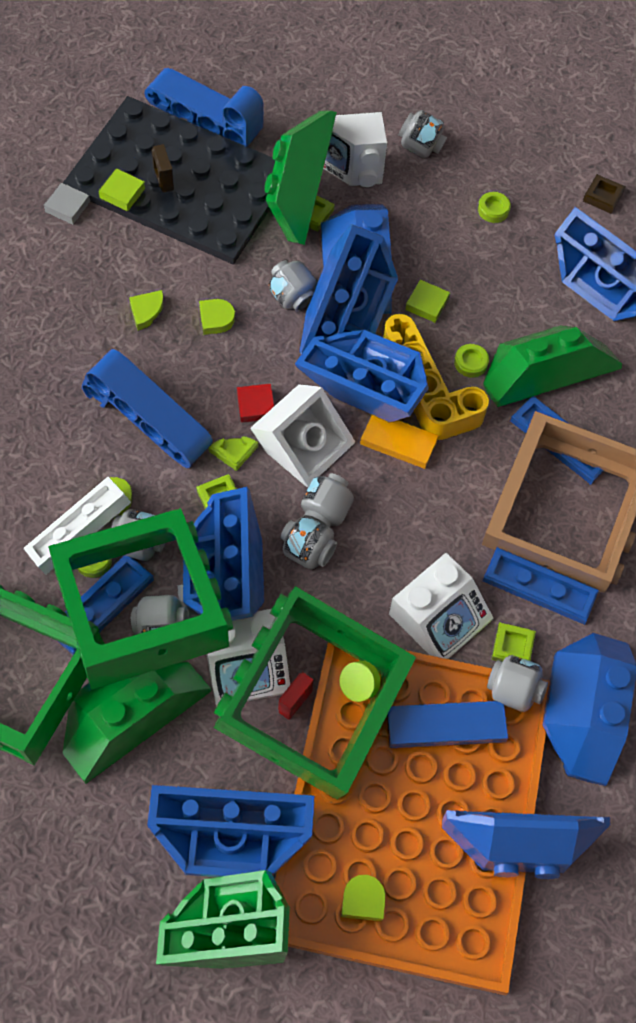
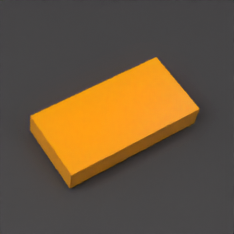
(399, 440)

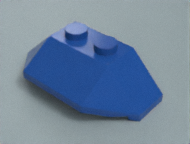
(367, 216)
(597, 265)
(351, 287)
(367, 372)
(234, 553)
(590, 705)
(229, 829)
(523, 841)

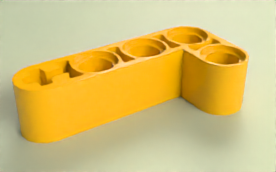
(439, 400)

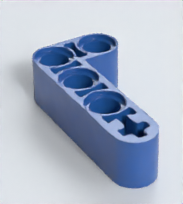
(232, 118)
(147, 407)

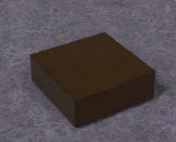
(162, 168)
(604, 193)

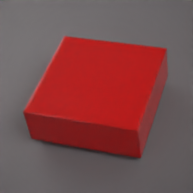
(254, 401)
(295, 695)

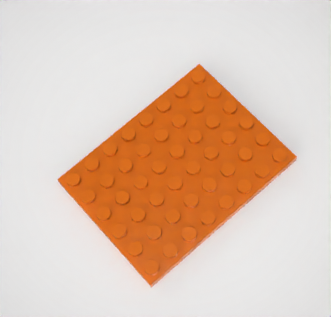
(440, 907)

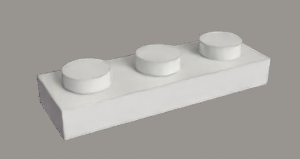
(80, 520)

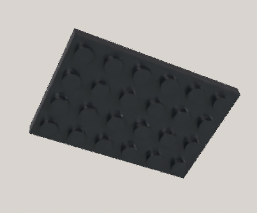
(215, 180)

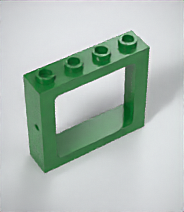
(56, 625)
(344, 633)
(156, 647)

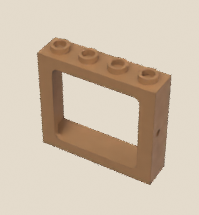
(589, 449)

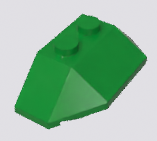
(298, 173)
(546, 363)
(122, 715)
(227, 924)

